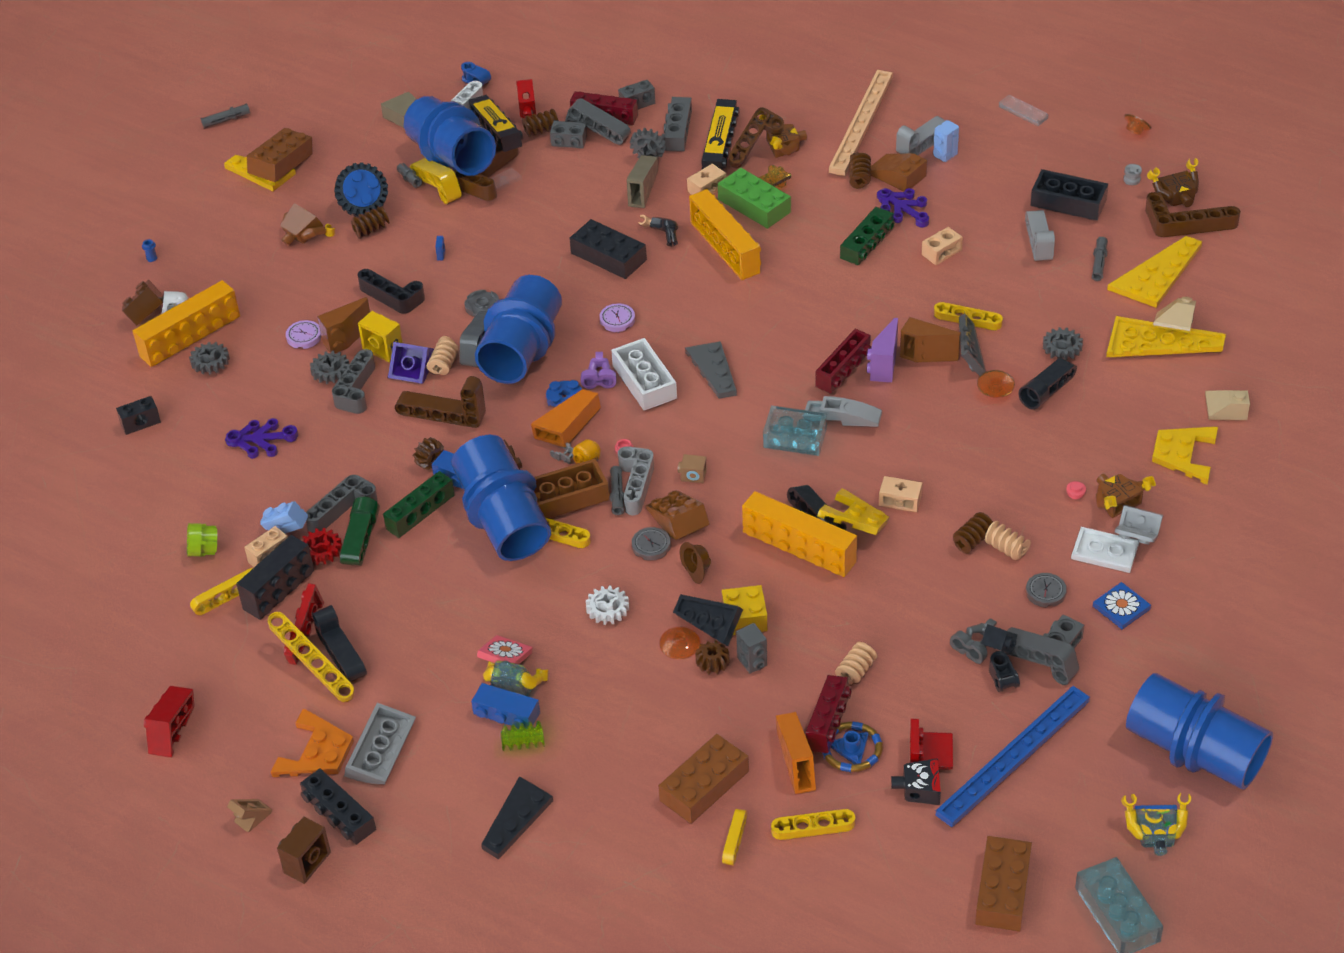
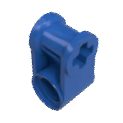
(474, 73)

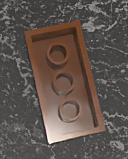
(279, 154)
(571, 488)
(703, 778)
(1003, 883)

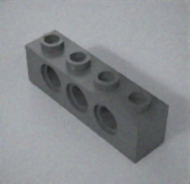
(677, 123)

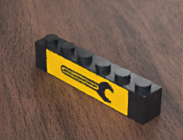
(495, 121)
(721, 133)

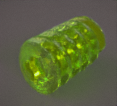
(522, 735)

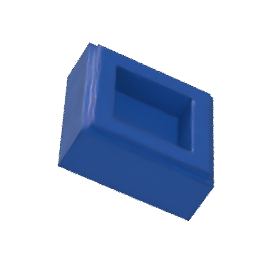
(440, 247)

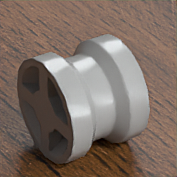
(1132, 174)

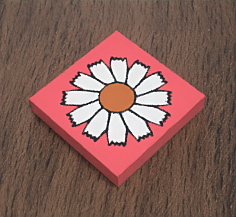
(504, 650)

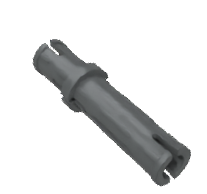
(226, 115)
(1100, 254)
(616, 494)

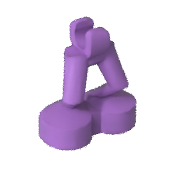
(605, 377)

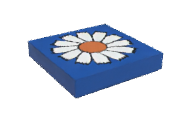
(1121, 605)

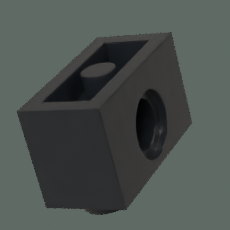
(138, 415)

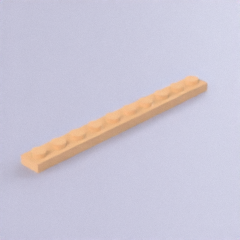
(860, 122)

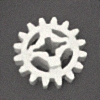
(607, 605)

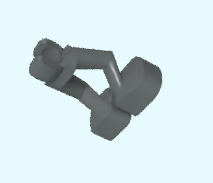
(964, 644)

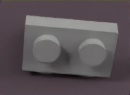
(1139, 524)

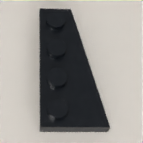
(711, 617)
(517, 814)

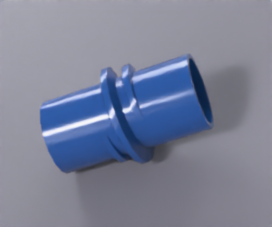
(449, 135)
(518, 329)
(500, 498)
(1199, 731)

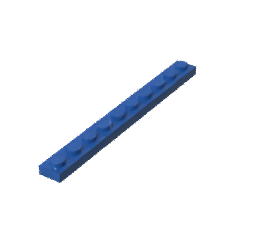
(1012, 756)

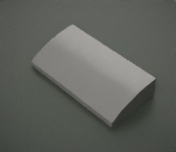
(379, 745)

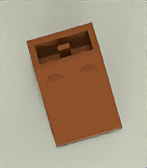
(928, 342)
(678, 514)

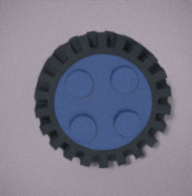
(360, 188)

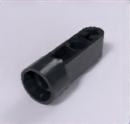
(1046, 383)
(808, 501)

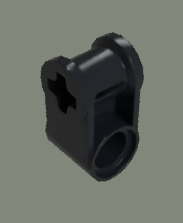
(1003, 671)

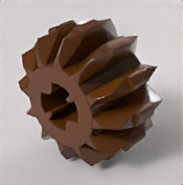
(427, 452)
(712, 657)

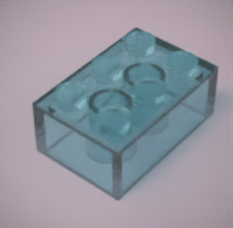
(795, 430)

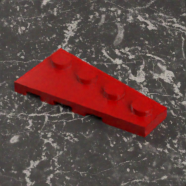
(311, 601)

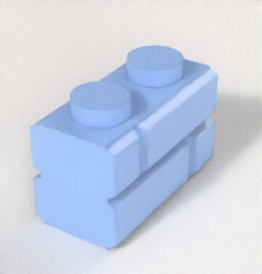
(946, 141)
(285, 517)

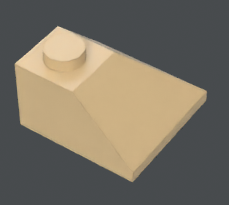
(1177, 314)
(1227, 404)

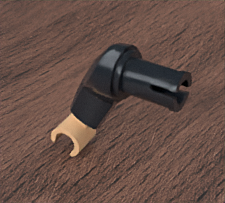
(664, 224)

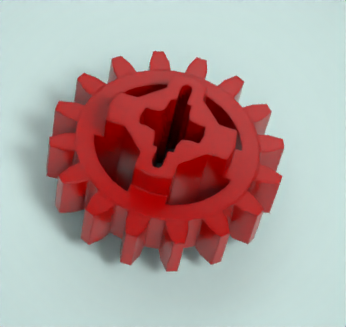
(321, 546)

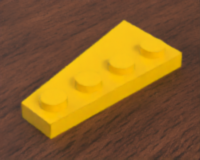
(238, 165)

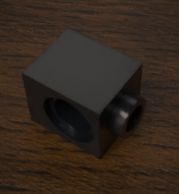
(999, 639)

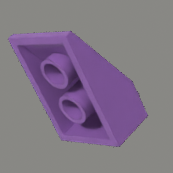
(883, 354)

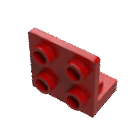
(930, 746)

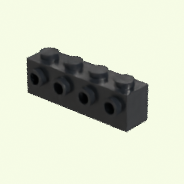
(337, 806)

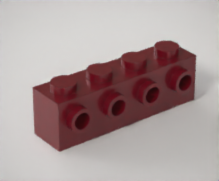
(618, 107)
(842, 361)
(828, 713)

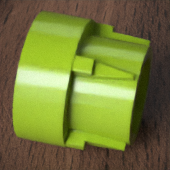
(201, 539)

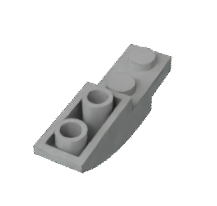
(847, 411)

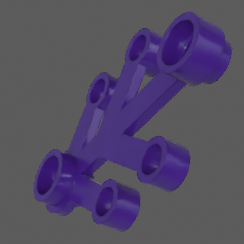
(887, 196)
(239, 438)

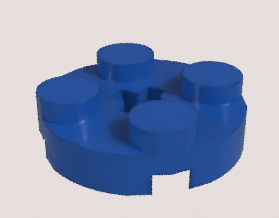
(557, 389)

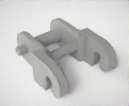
(562, 456)

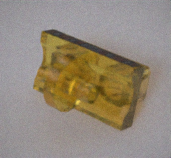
(776, 176)

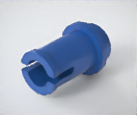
(149, 247)

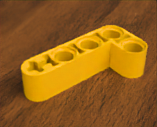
(440, 177)

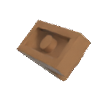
(249, 812)

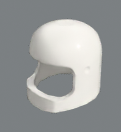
(172, 299)

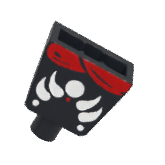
(919, 782)

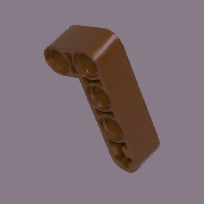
(750, 138)

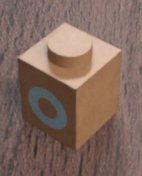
(693, 468)

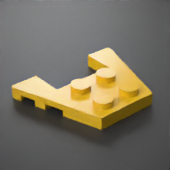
(1175, 450)
(860, 514)

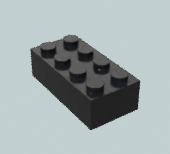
(1069, 194)
(608, 249)
(275, 577)

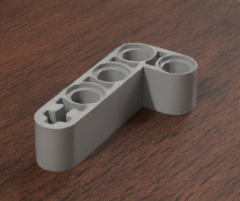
(919, 140)
(1040, 237)
(641, 467)

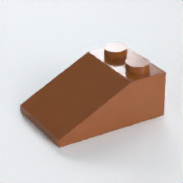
(900, 170)
(340, 326)

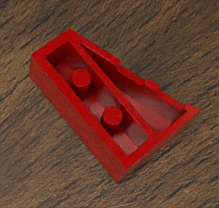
(167, 718)

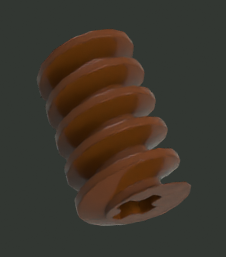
(539, 121)
(860, 170)
(369, 220)
(972, 532)

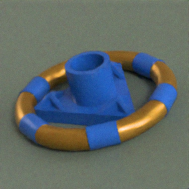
(853, 747)

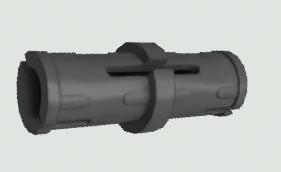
(409, 175)

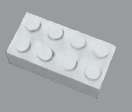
(644, 374)

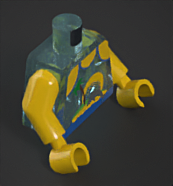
(513, 677)
(1156, 824)

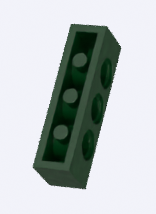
(867, 235)
(418, 504)

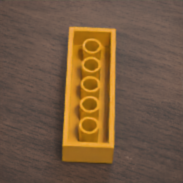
(725, 234)
(186, 323)
(799, 534)

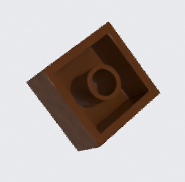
(303, 849)

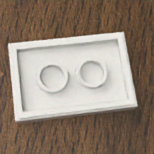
(1105, 549)

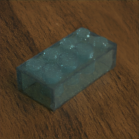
(1118, 906)

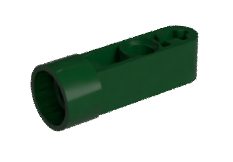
(362, 518)

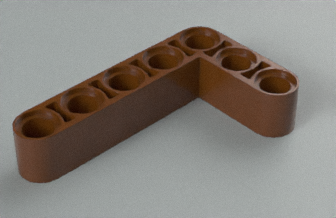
(480, 184)
(1188, 222)
(463, 412)

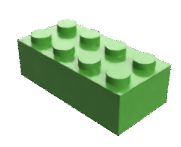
(754, 198)

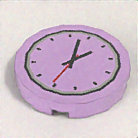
(617, 317)
(303, 334)

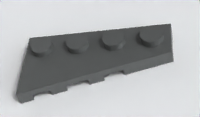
(970, 345)
(714, 367)

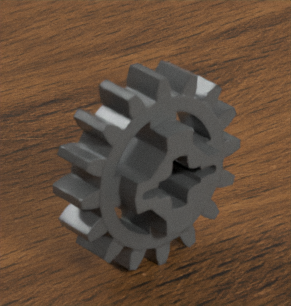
(647, 143)
(1062, 343)
(209, 358)
(329, 367)

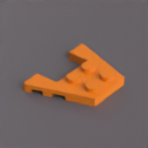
(324, 750)

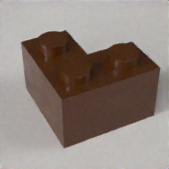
(145, 301)

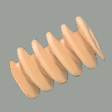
(442, 356)
(1005, 541)
(856, 662)

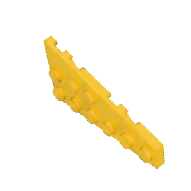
(1157, 275)
(1143, 338)

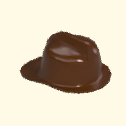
(695, 560)

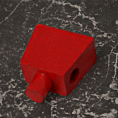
(526, 106)

